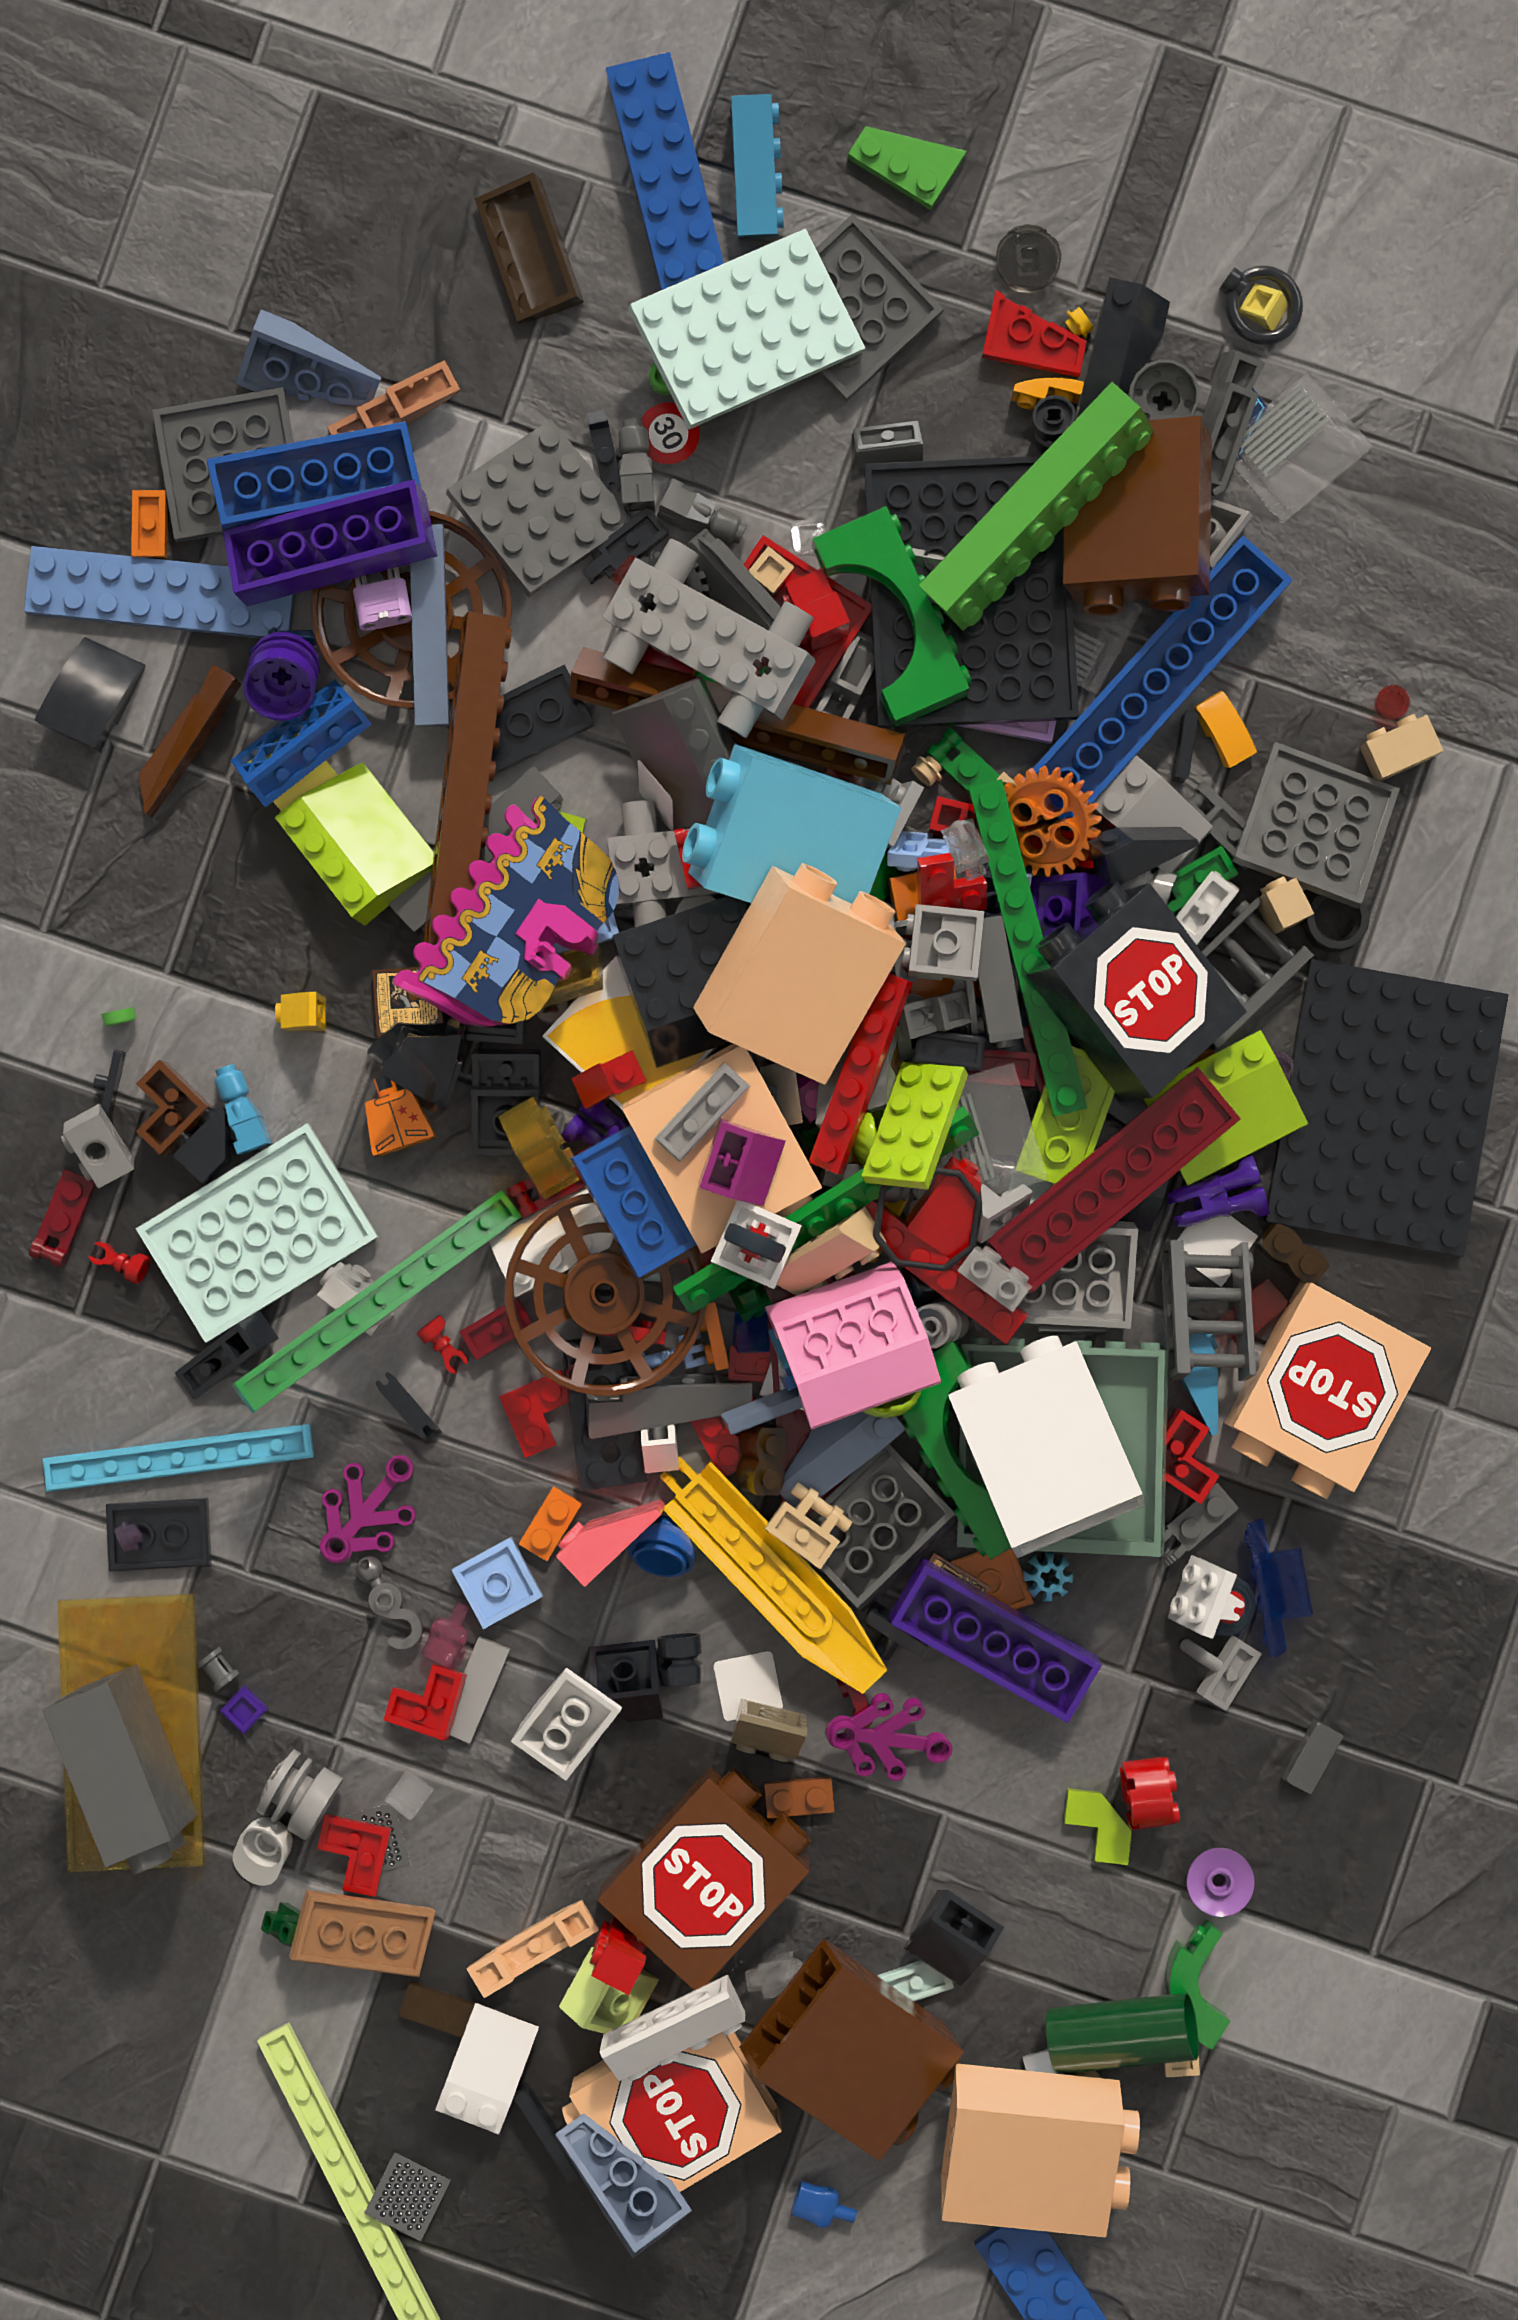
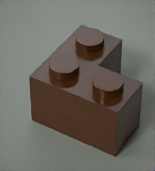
(178, 1108)

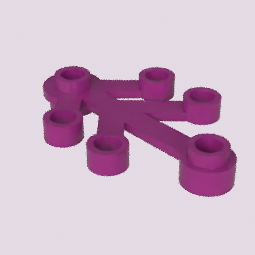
(363, 1513)
(884, 1736)

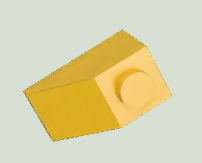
(301, 1012)

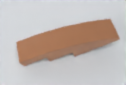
(403, 401)

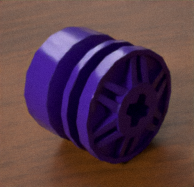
(276, 691)

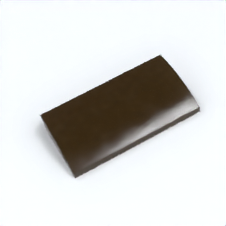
(529, 249)

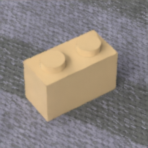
(1400, 748)
(1283, 904)

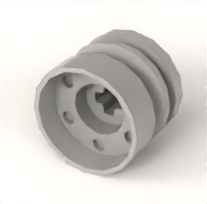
(299, 1794)

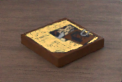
(397, 1005)

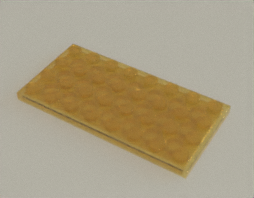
(160, 1638)

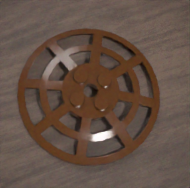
(400, 635)
(591, 1315)

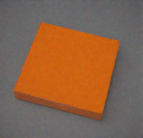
(1001, 1574)

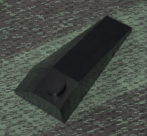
(1125, 336)

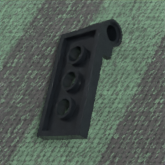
(591, 1468)

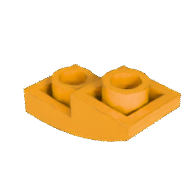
(1030, 392)
(1226, 728)

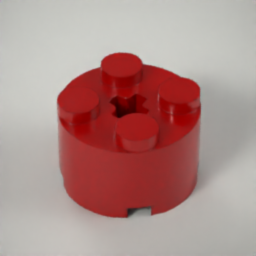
(1148, 1793)

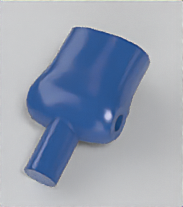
(820, 2205)

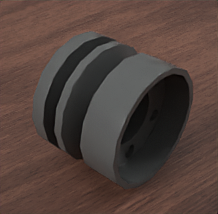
(1169, 382)

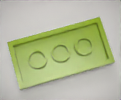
(915, 1125)
(1072, 1136)

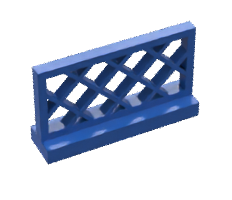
(299, 756)

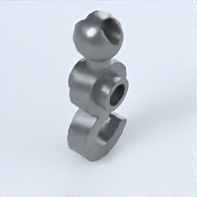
(387, 1600)

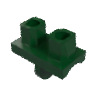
(750, 1299)
(281, 1923)

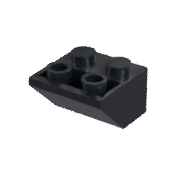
(953, 1937)

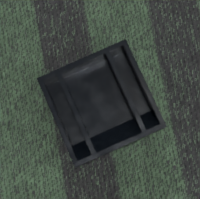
(668, 969)

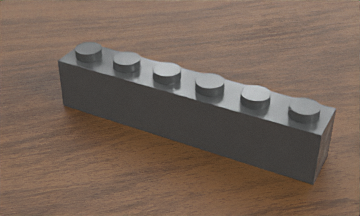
(413, 902)

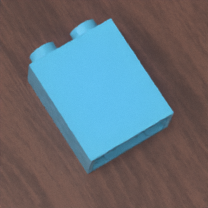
(785, 817)

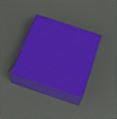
(244, 1709)

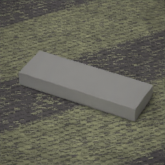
(701, 1111)
(481, 1678)

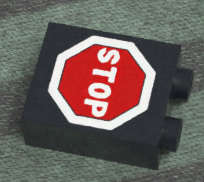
(1134, 990)

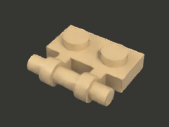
(801, 1533)

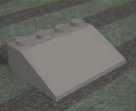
(1092, 1286)

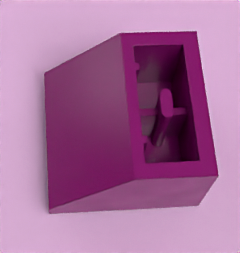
(741, 1163)

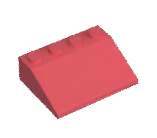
(597, 1543)

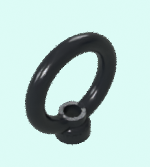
(1235, 285)

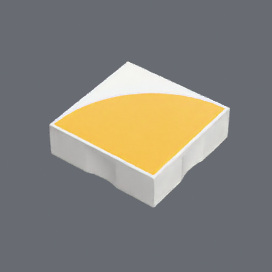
(608, 1026)

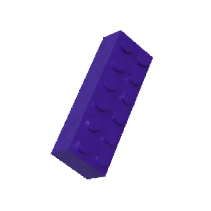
(330, 543)
(995, 1640)

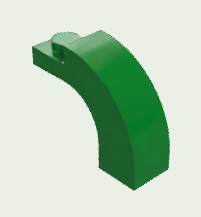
(1183, 1975)

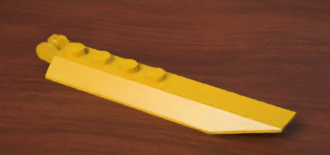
(772, 1576)

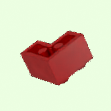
(815, 596)
(1182, 1470)

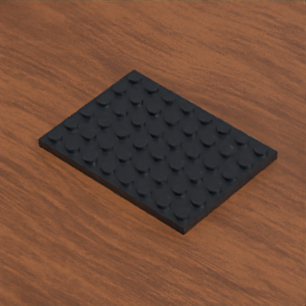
(1024, 641)
(1393, 1106)

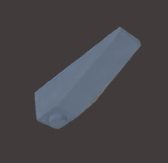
(837, 1451)

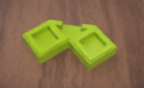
(1112, 1833)

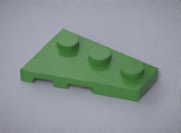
(907, 163)

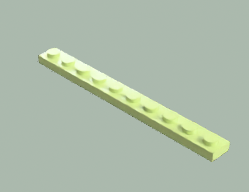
(345, 2174)

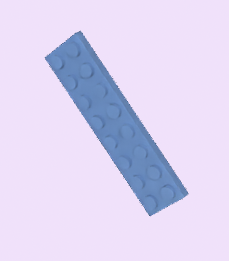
(146, 594)

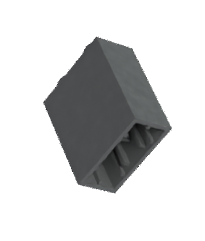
(122, 1769)

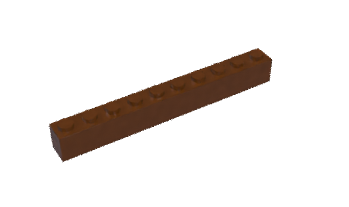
(801, 734)
(468, 760)

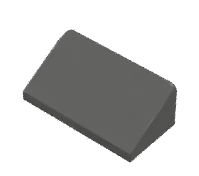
(888, 443)
(1312, 1756)

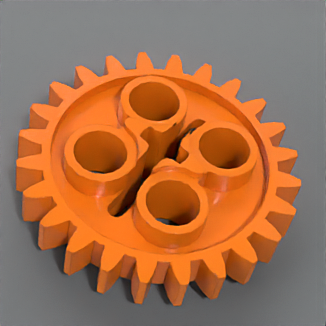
(1056, 849)

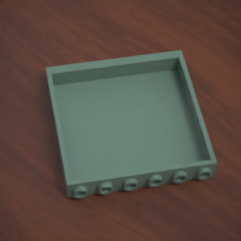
(1135, 1397)

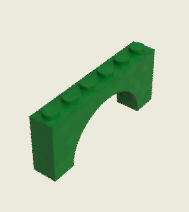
(876, 550)
(929, 1424)

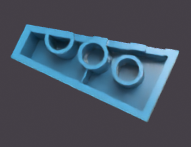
(755, 166)

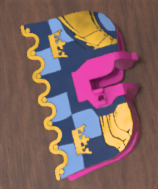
(535, 892)

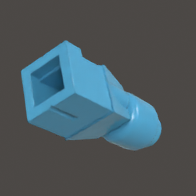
(241, 1111)

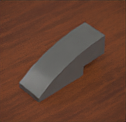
(850, 678)

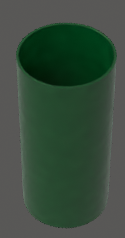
(1122, 2033)

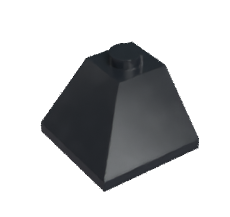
(628, 1677)

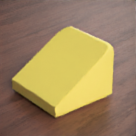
(1264, 306)

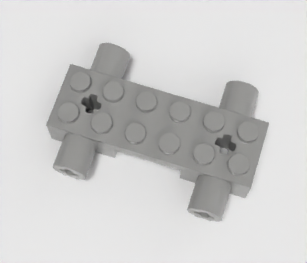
(709, 638)
(659, 849)

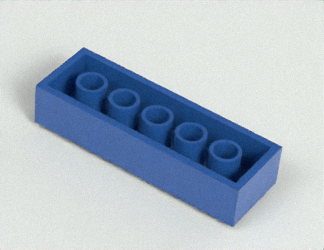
(309, 473)

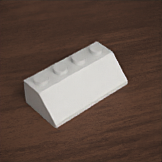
(506, 1241)
(672, 2028)

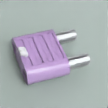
(382, 602)

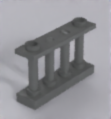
(1266, 982)
(1180, 1326)

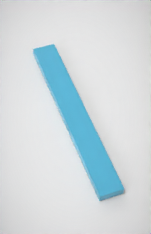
(178, 1457)

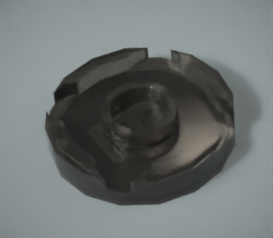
(1028, 258)

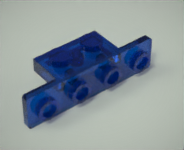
(1280, 1585)

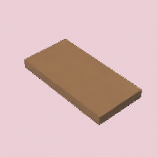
(362, 1933)

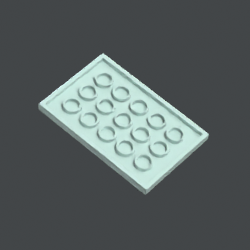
(746, 328)
(257, 1233)

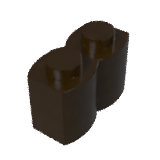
(1298, 1260)
(760, 1464)

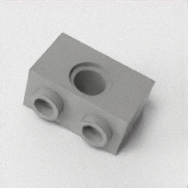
(96, 1127)

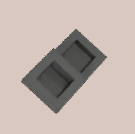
(934, 1014)

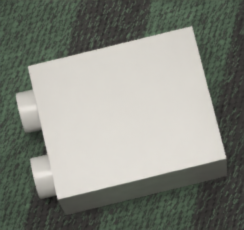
(1045, 1445)

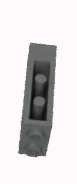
(997, 986)

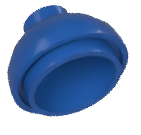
(663, 1549)

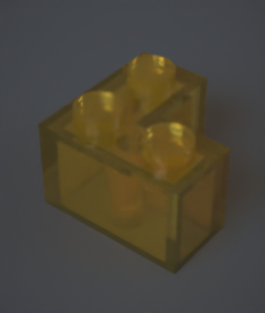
(539, 1147)

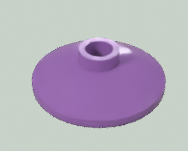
(1232, 1893)

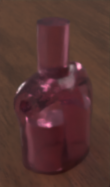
(447, 1637)

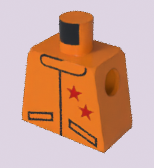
(396, 1119)

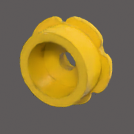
(1079, 323)

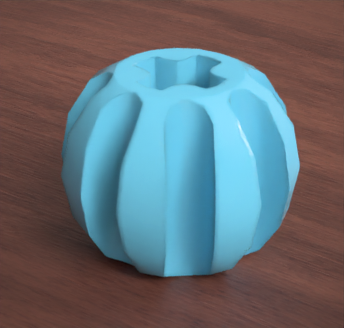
(1050, 1586)

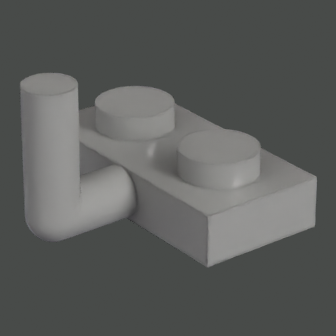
(1226, 1671)

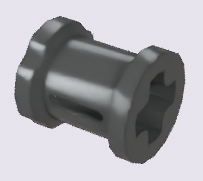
(217, 1669)

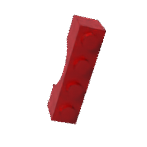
(617, 1956)

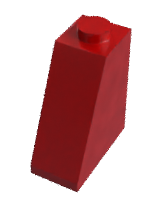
(946, 1210)

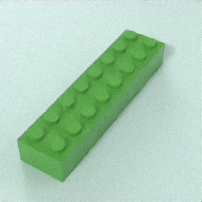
(1038, 507)

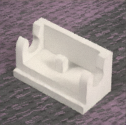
(1206, 905)

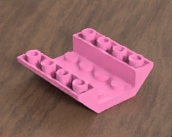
(854, 1344)

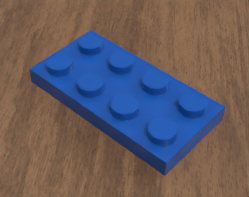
(633, 1201)
(1037, 2275)

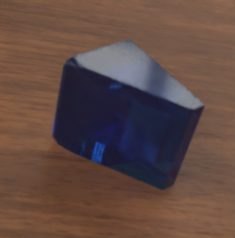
(751, 1335)

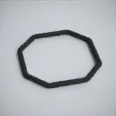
(922, 1265)

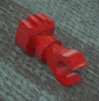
(133, 1268)
(432, 1333)

